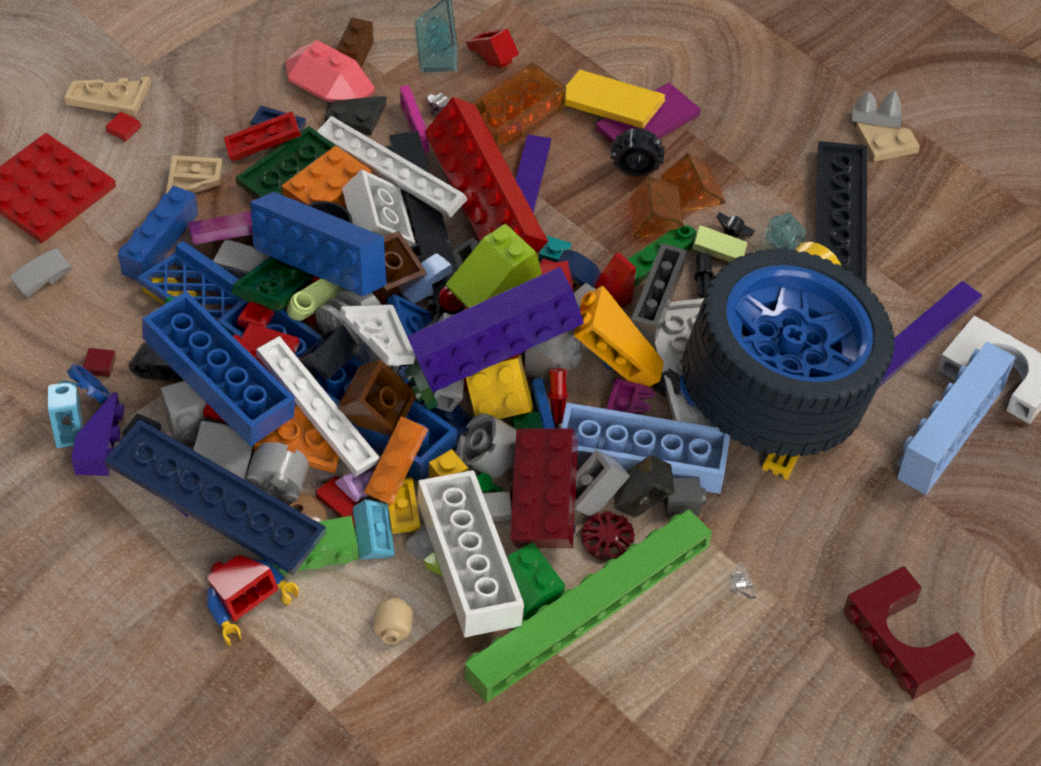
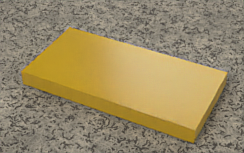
(612, 99)

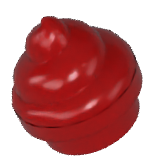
(448, 300)

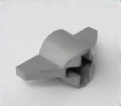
(437, 103)

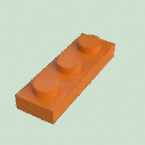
(396, 461)

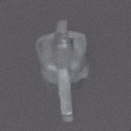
(742, 581)

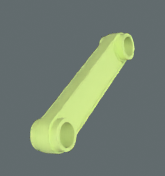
(311, 298)

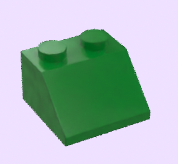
(535, 579)

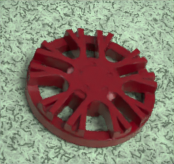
(607, 535)

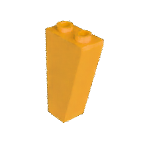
(616, 339)

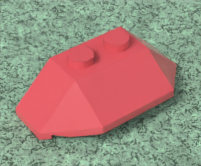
(327, 73)

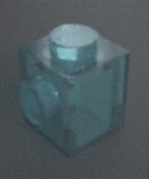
(785, 232)

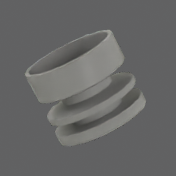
(328, 314)

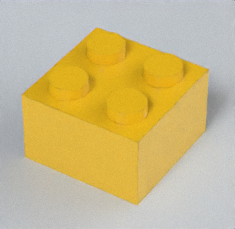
(500, 389)

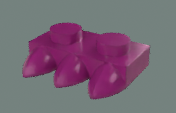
(629, 397)

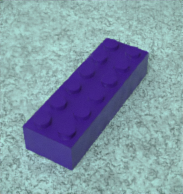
(496, 329)

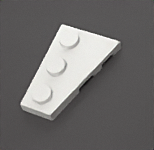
(380, 331)

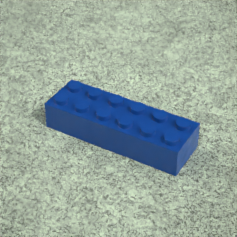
(319, 243)
(218, 368)

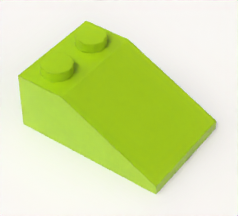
(494, 267)

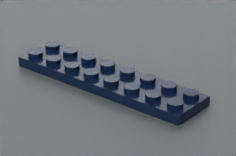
(216, 497)

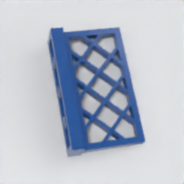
(194, 266)

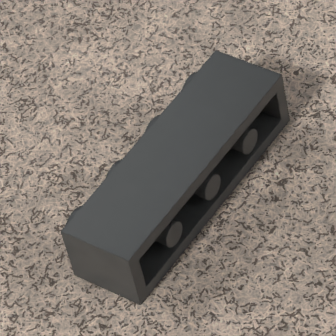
(659, 291)

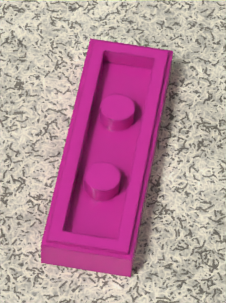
(413, 115)

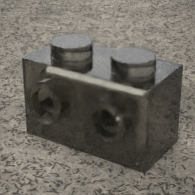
(647, 486)

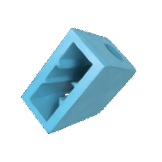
(63, 402)

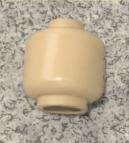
(393, 620)

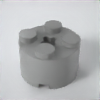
(488, 445)
(278, 471)

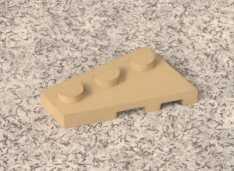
(109, 96)

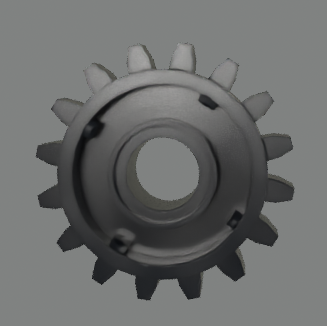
(637, 152)

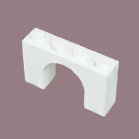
(1027, 397)

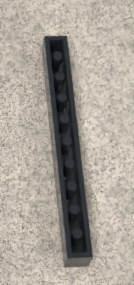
(425, 221)

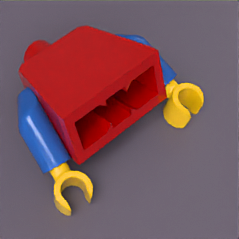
(241, 587)

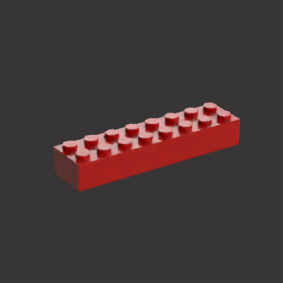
(481, 173)

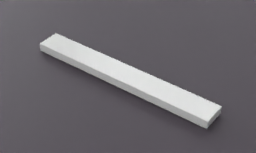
(393, 167)

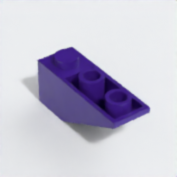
(98, 439)

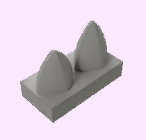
(888, 115)

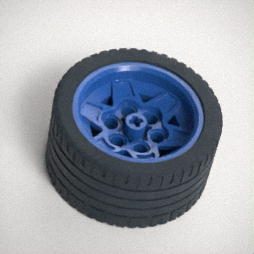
(807, 357)

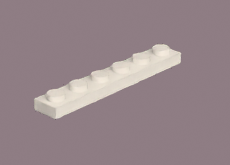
(318, 406)

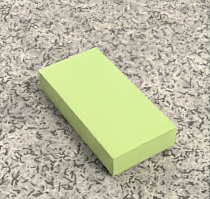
(718, 244)

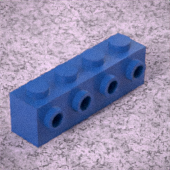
(158, 232)

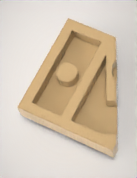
(886, 142)
(194, 173)

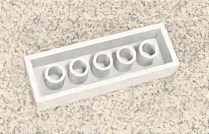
(470, 554)

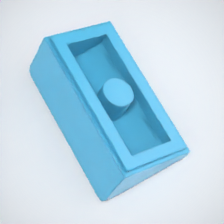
(373, 530)

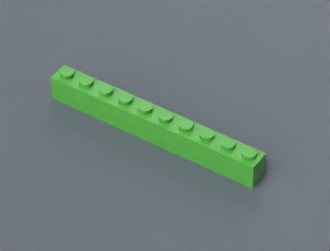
(586, 605)

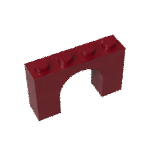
(914, 667)

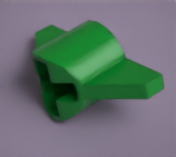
(486, 483)

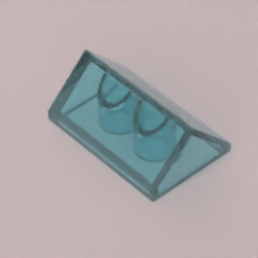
(437, 39)

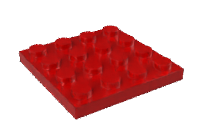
(49, 187)

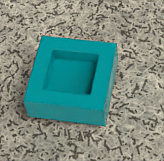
(554, 249)

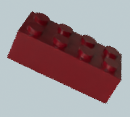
(544, 488)

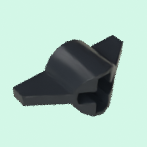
(734, 226)

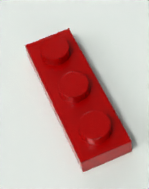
(262, 136)

